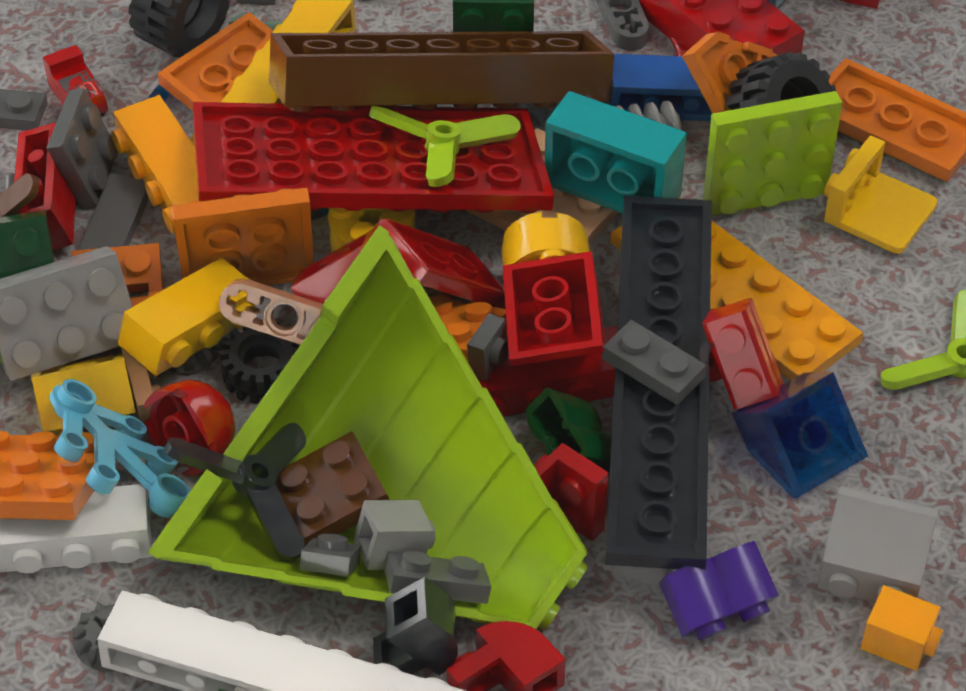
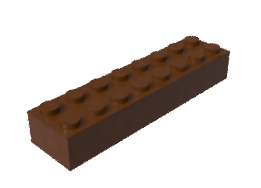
(437, 69)

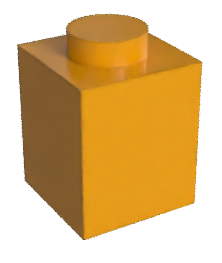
(902, 628)

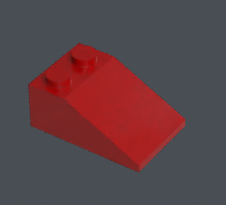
(553, 308)

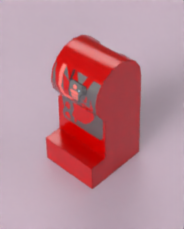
(67, 72)

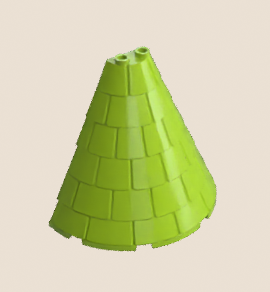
(431, 434)

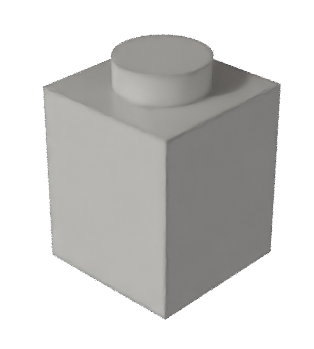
(393, 528)

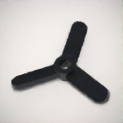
(256, 481)

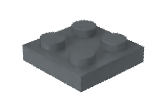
(82, 148)

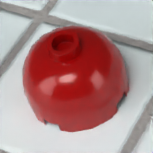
(191, 413)

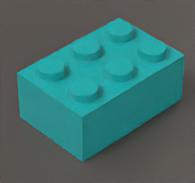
(611, 153)

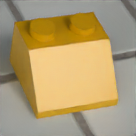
(104, 375)

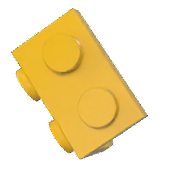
(875, 204)

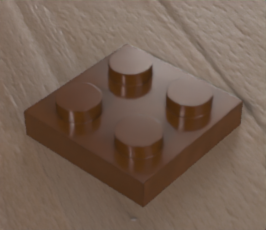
(329, 488)

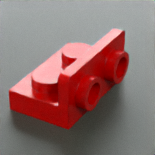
(577, 487)

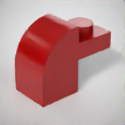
(509, 656)

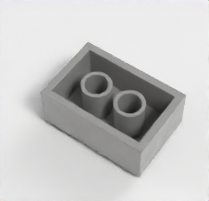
(61, 312)

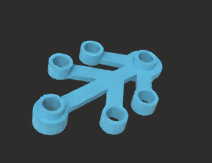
(77, 407)

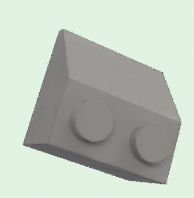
(876, 545)

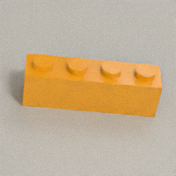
(157, 154)

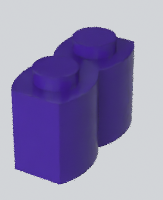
(728, 587)

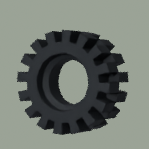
(245, 346)

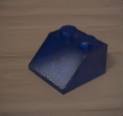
(802, 432)

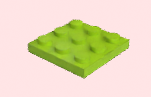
(771, 152)

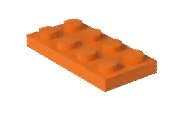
(910, 122)

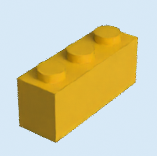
(181, 318)

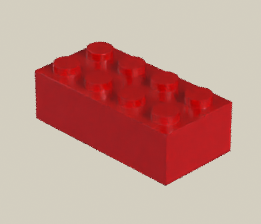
(740, 19)

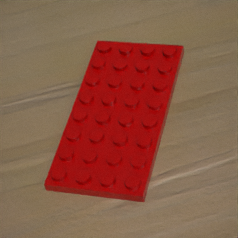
(361, 161)

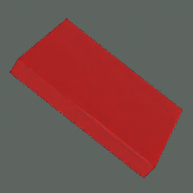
(445, 265)

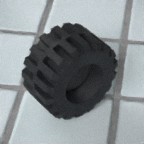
(177, 24)
(778, 78)

